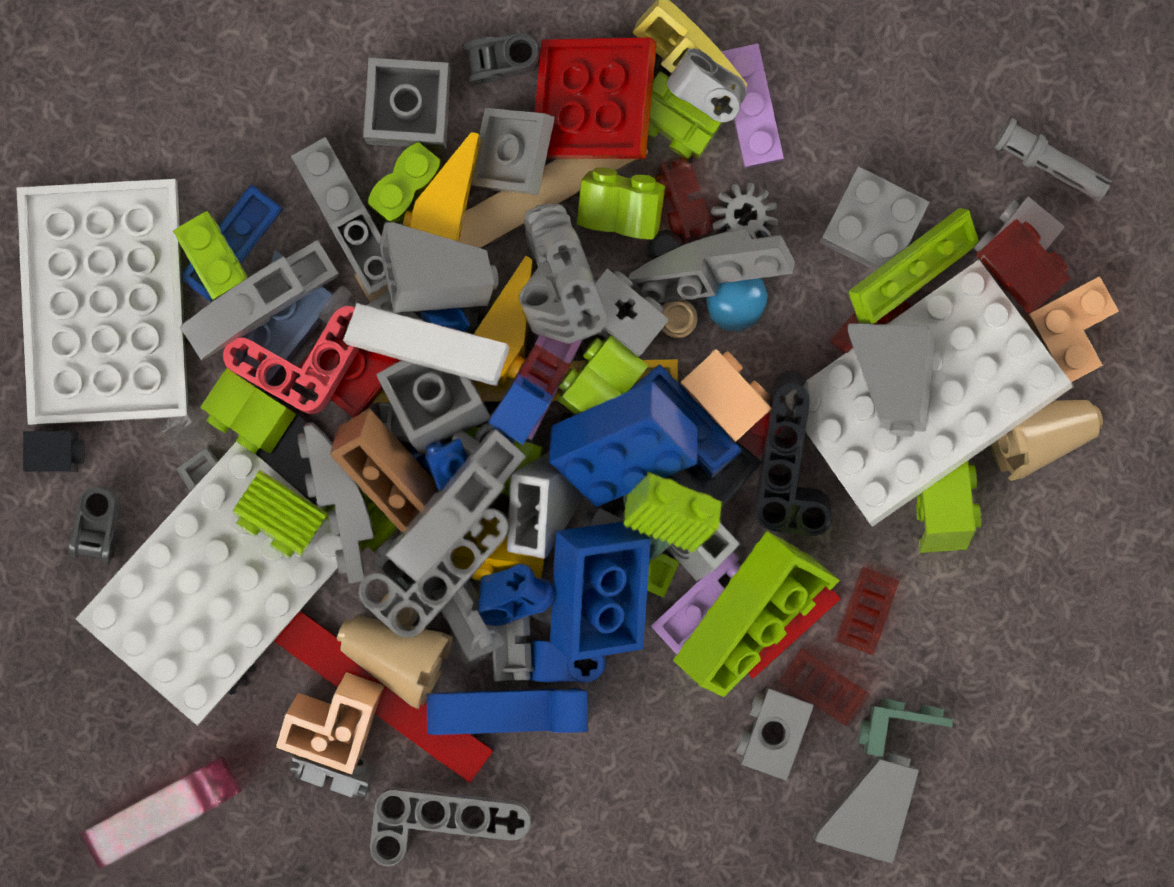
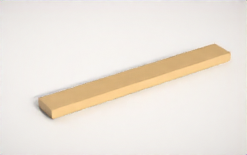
(507, 210)

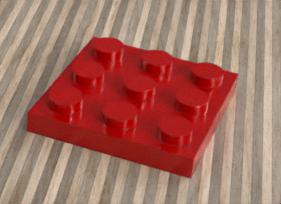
(597, 96)

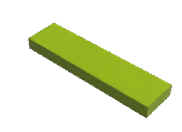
(914, 267)

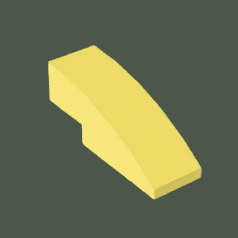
(676, 35)

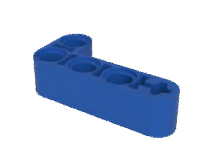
(507, 711)

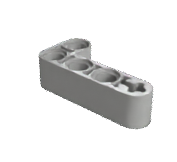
(444, 568)
(452, 822)

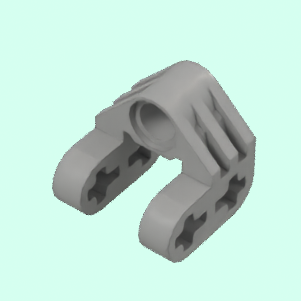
(561, 291)

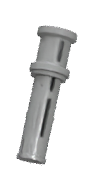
(1037, 152)

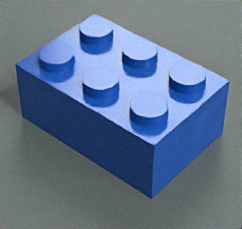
(621, 441)
(599, 590)

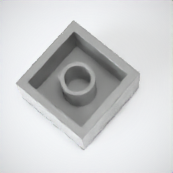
(407, 103)
(873, 220)
(432, 403)

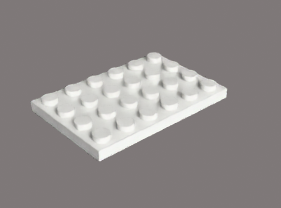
(102, 302)
(983, 384)
(206, 593)

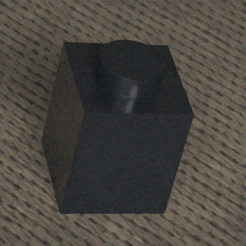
(52, 451)

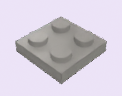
(512, 150)

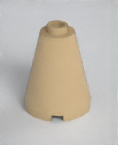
(1047, 436)
(401, 663)

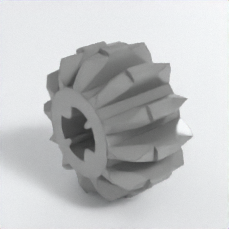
(735, 206)
(539, 223)

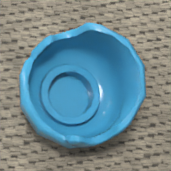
(738, 304)

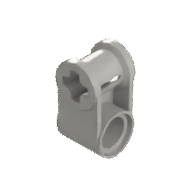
(704, 84)

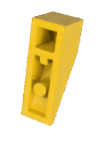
(444, 201)
(508, 322)

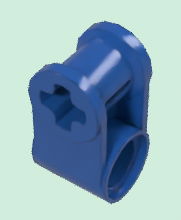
(513, 595)
(554, 666)

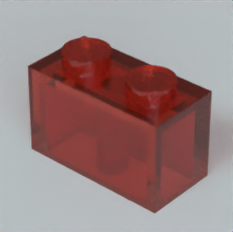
(1024, 265)

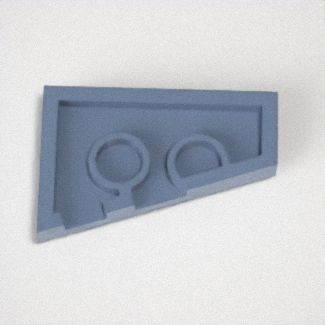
(286, 330)

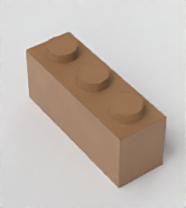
(383, 468)

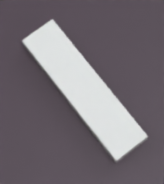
(426, 344)

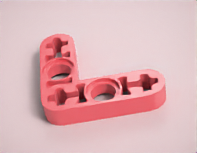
(310, 373)

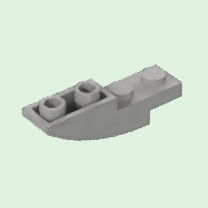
(343, 212)
(701, 265)
(258, 299)
(336, 487)
(455, 506)

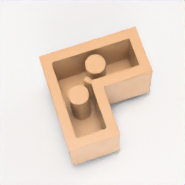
(1063, 323)
(726, 394)
(334, 731)

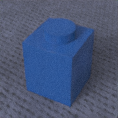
(520, 409)

